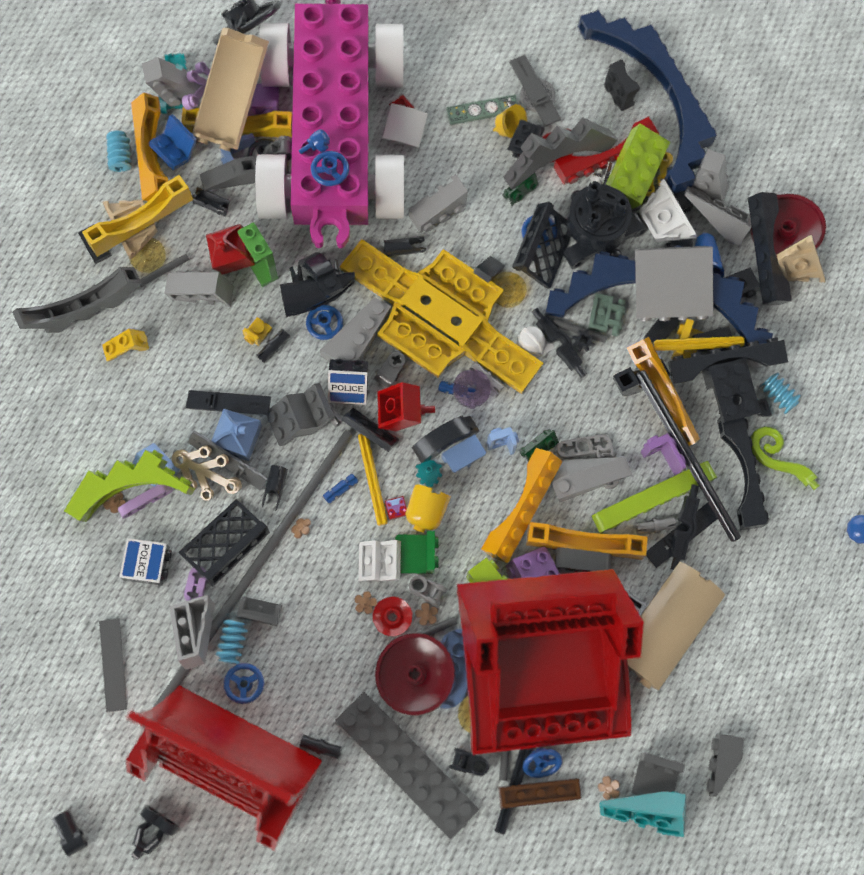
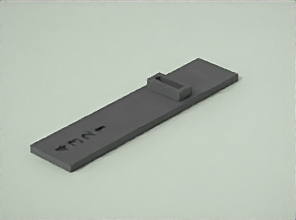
(535, 90)
(235, 465)
(113, 665)

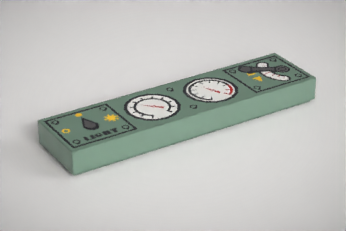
(479, 110)

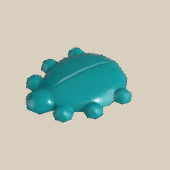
(429, 472)

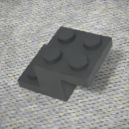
(299, 414)

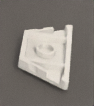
(666, 217)

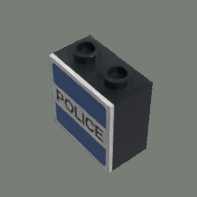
(348, 381)
(145, 562)

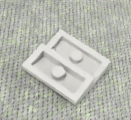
(404, 125)
(379, 560)

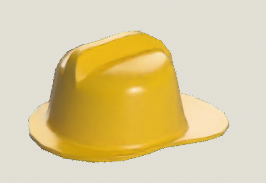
(509, 119)

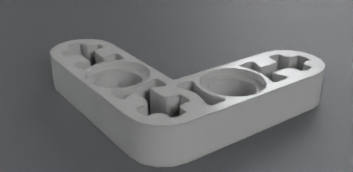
(599, 452)

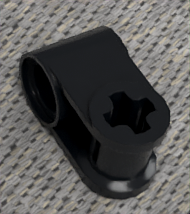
(467, 762)

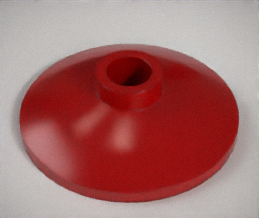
(389, 606)

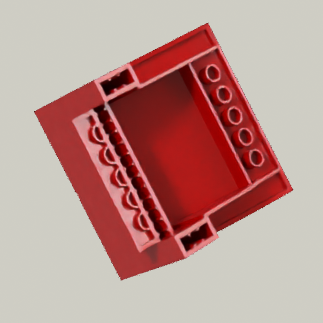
(548, 659)
(211, 743)

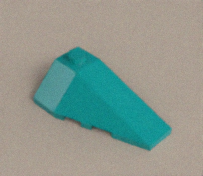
(658, 810)

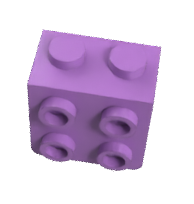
(264, 100)
(668, 448)
(532, 564)

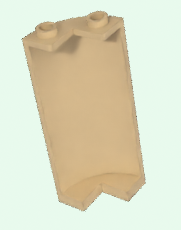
(229, 89)
(673, 623)

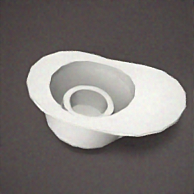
(534, 341)

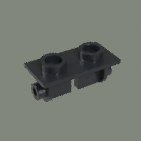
(521, 134)
(211, 201)

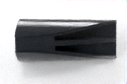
(305, 295)

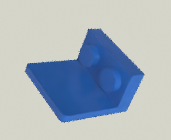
(175, 144)

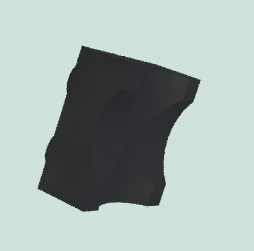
(621, 85)

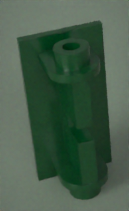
(517, 194)
(545, 441)

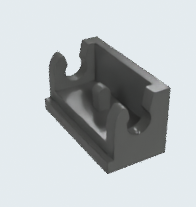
(259, 611)

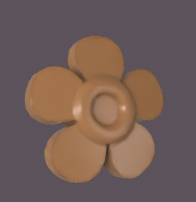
(114, 502)
(301, 528)
(364, 603)
(426, 614)
(609, 787)

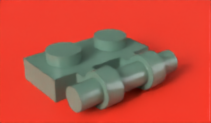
(601, 311)

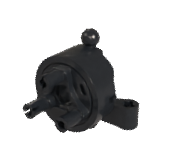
(599, 223)

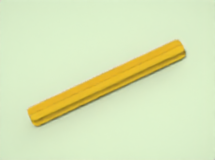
(697, 343)
(372, 480)

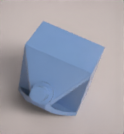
(237, 434)

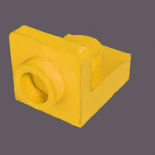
(256, 332)

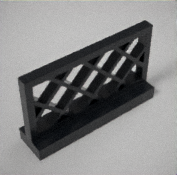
(534, 237)
(233, 555)

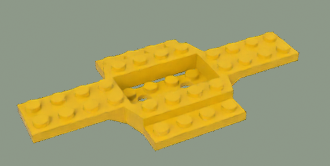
(453, 293)

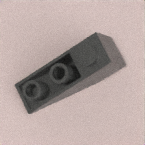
(231, 174)
(727, 756)

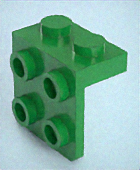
(418, 553)

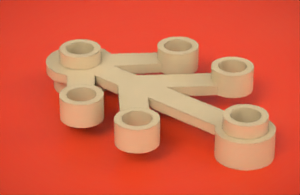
(203, 470)

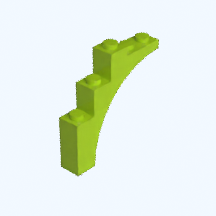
(99, 487)

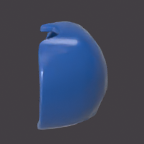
(855, 529)

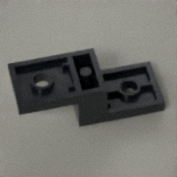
(728, 379)

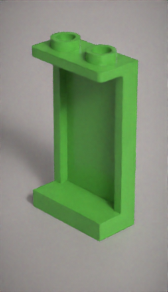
(263, 257)

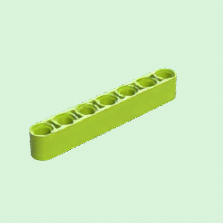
(648, 499)

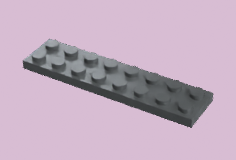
(407, 765)

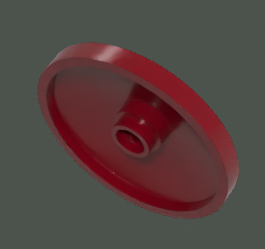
(795, 221)
(415, 674)

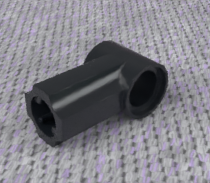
(70, 835)

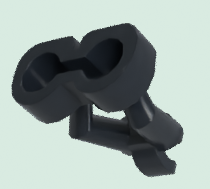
(155, 818)

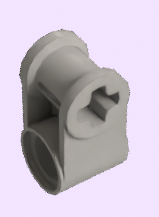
(428, 590)

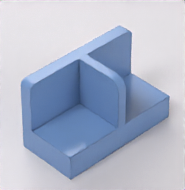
(463, 454)

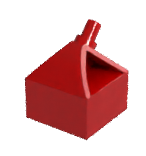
(228, 250)
(401, 407)

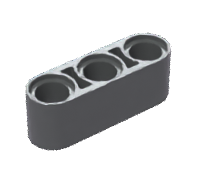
(582, 560)

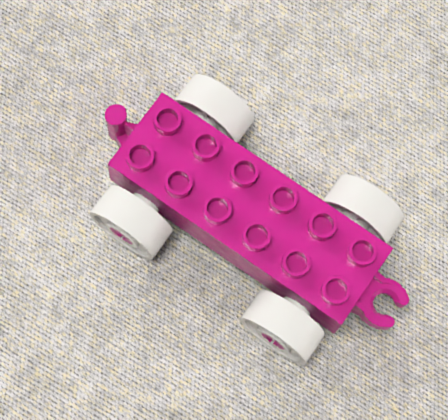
(330, 94)

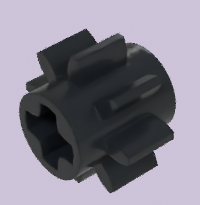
(583, 345)

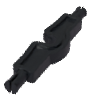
(554, 334)
(686, 516)

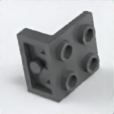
(656, 774)

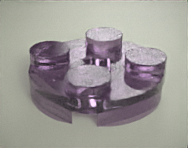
(471, 378)

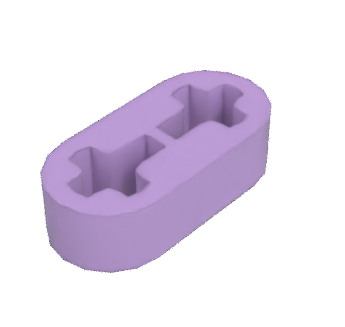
(191, 584)

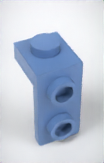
(245, 142)

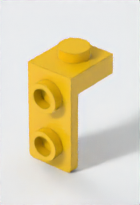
(124, 342)

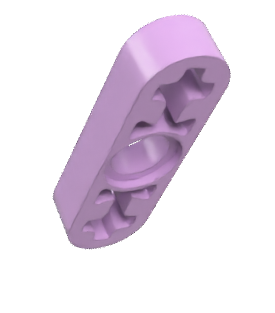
(143, 499)

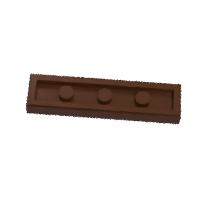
(539, 793)

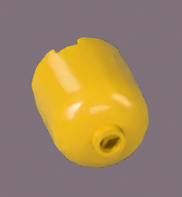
(426, 508)

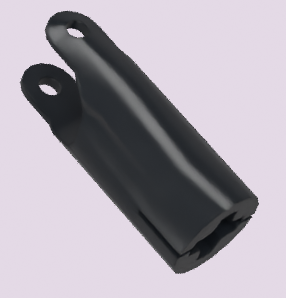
(403, 246)
(275, 483)

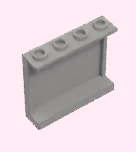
(674, 283)

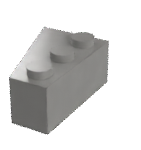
(168, 81)
(712, 176)
(440, 206)
(199, 286)
(192, 630)

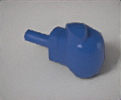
(317, 141)

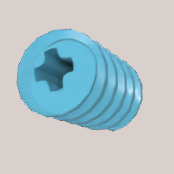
(118, 151)
(781, 393)
(231, 641)

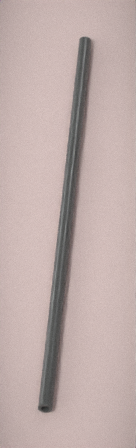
(264, 554)

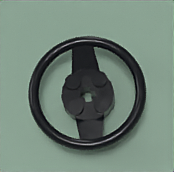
(245, 11)

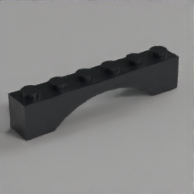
(773, 283)
(766, 354)
(751, 510)

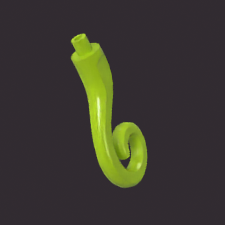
(802, 472)

